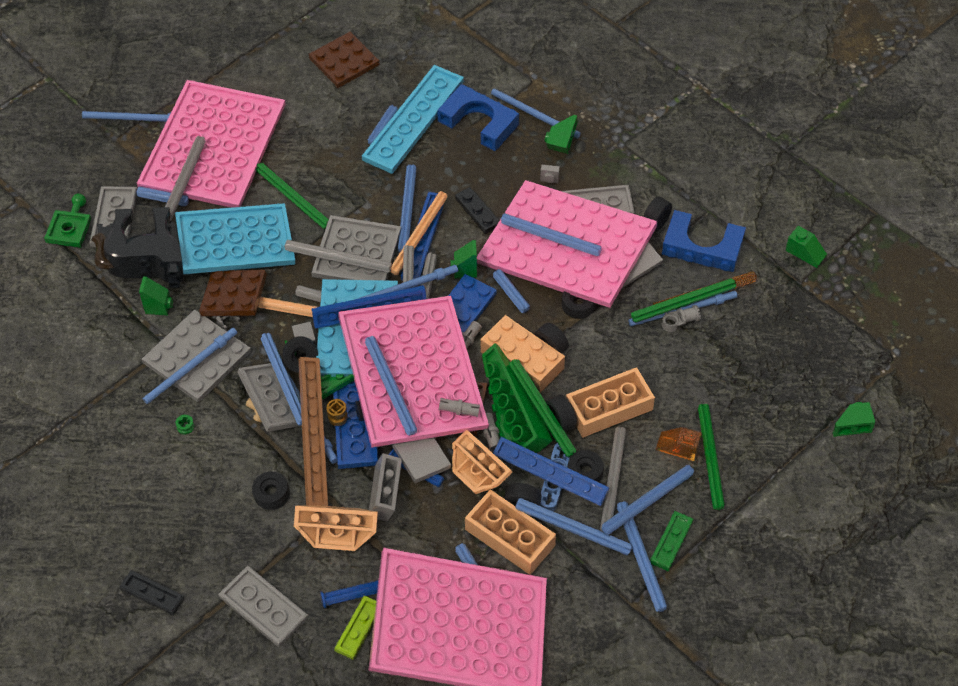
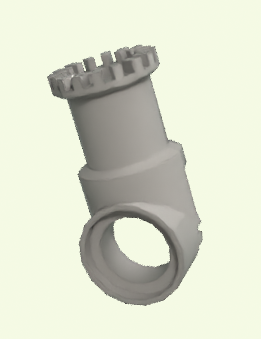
(680, 318)

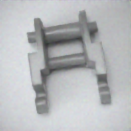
(219, 320)

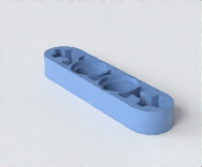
(557, 491)

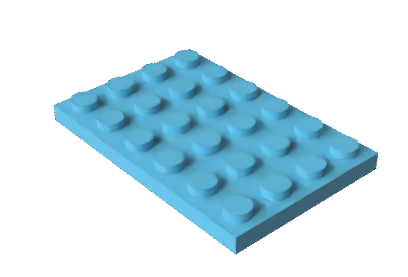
(234, 238)
(331, 342)

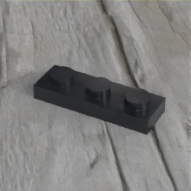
(477, 210)

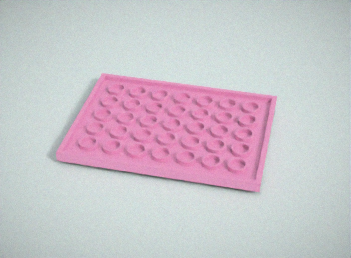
(235, 134)
(560, 266)
(427, 362)
(457, 622)

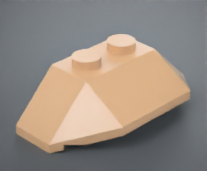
(477, 464)
(335, 526)

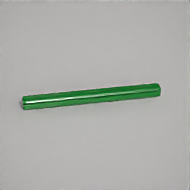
(292, 195)
(683, 300)
(542, 408)
(711, 457)

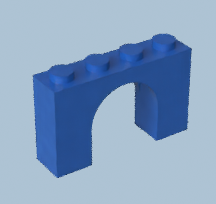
(467, 101)
(720, 256)

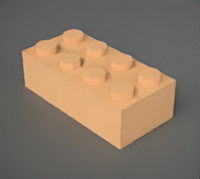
(536, 356)
(611, 402)
(510, 532)

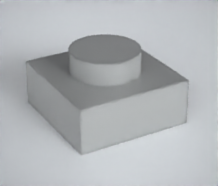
(549, 174)

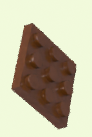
(344, 59)
(233, 293)

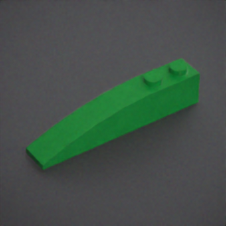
(514, 411)

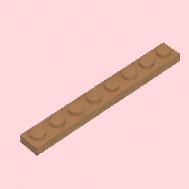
(313, 431)

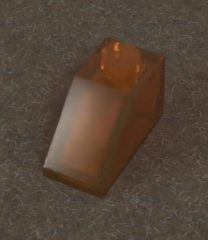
(679, 442)

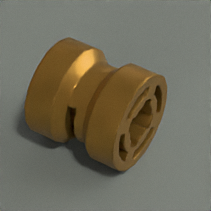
(337, 412)

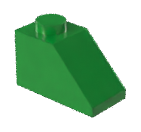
(562, 134)
(806, 247)
(466, 260)
(155, 297)
(855, 420)

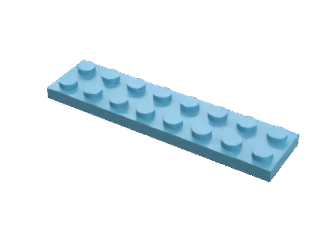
(412, 119)

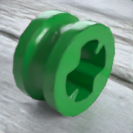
(181, 420)

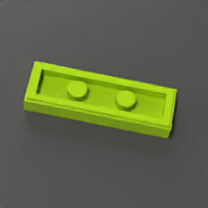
(357, 629)

